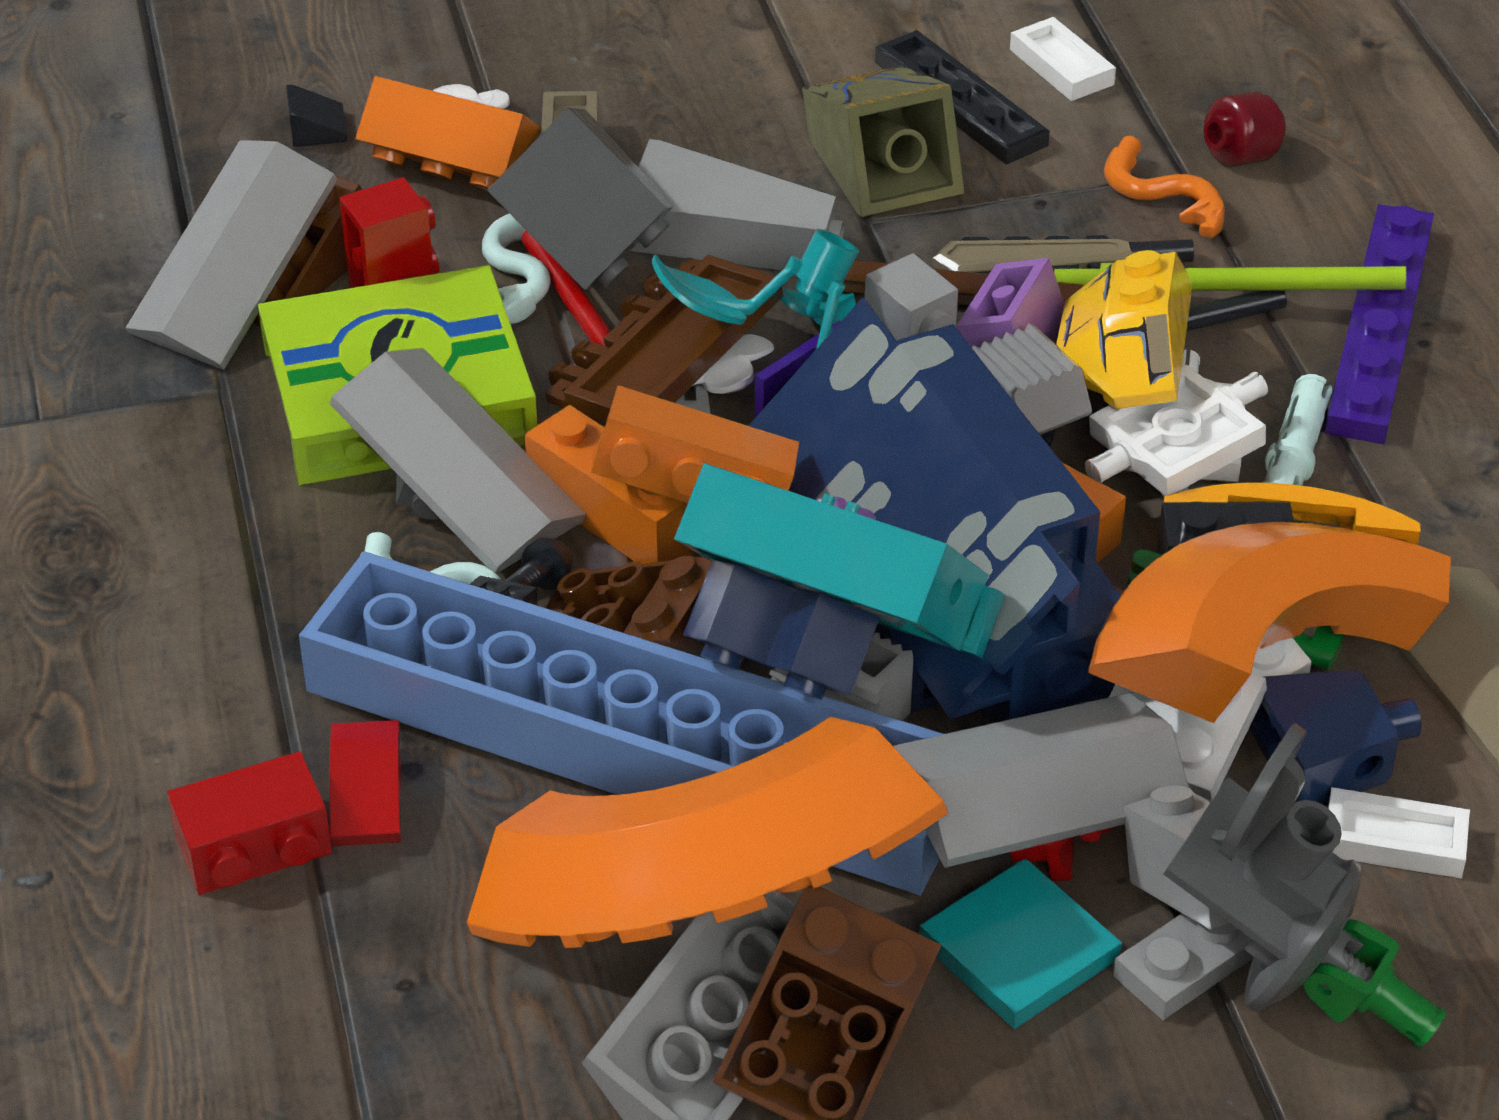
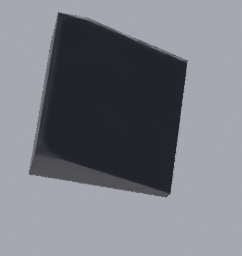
(315, 118)

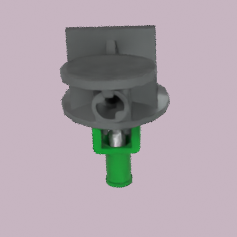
(1276, 880)

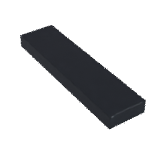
(978, 107)

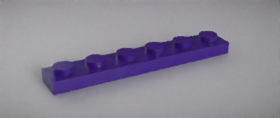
(1379, 328)

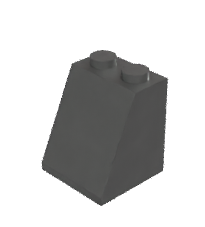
(582, 199)

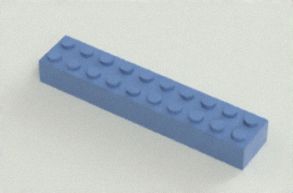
(564, 691)

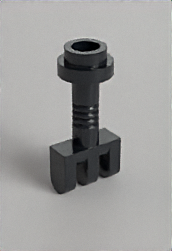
(542, 566)

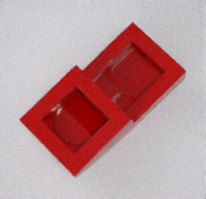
(365, 783)

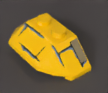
(1130, 329)

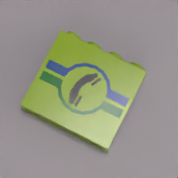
(334, 335)

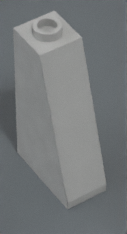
(732, 210)

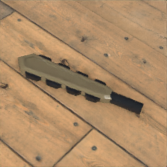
(982, 254)

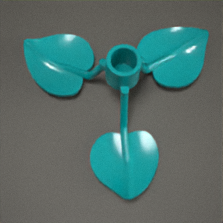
(819, 286)

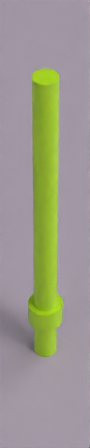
(1273, 278)

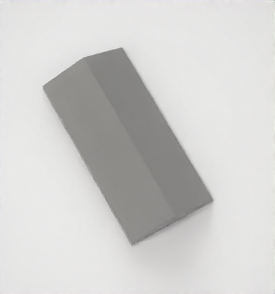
(232, 252)
(455, 456)
(1044, 775)
(681, 1021)

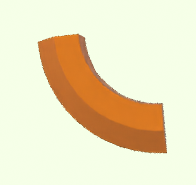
(1206, 606)
(700, 845)

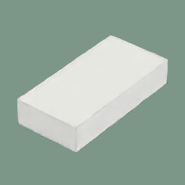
(1062, 58)
(1400, 832)

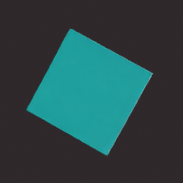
(1021, 943)

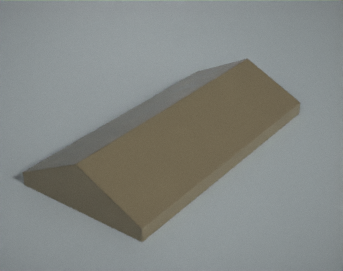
(1462, 658)

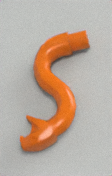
(1206, 212)

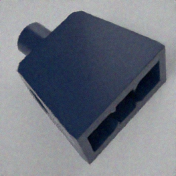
(1348, 729)

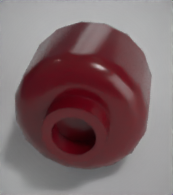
(1244, 128)

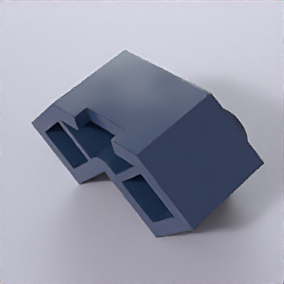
(780, 629)

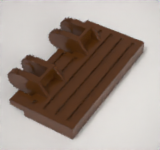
(658, 344)

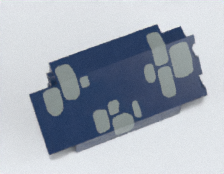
(949, 455)

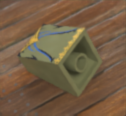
(886, 138)

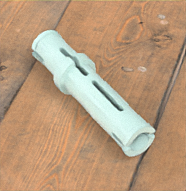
(1292, 456)

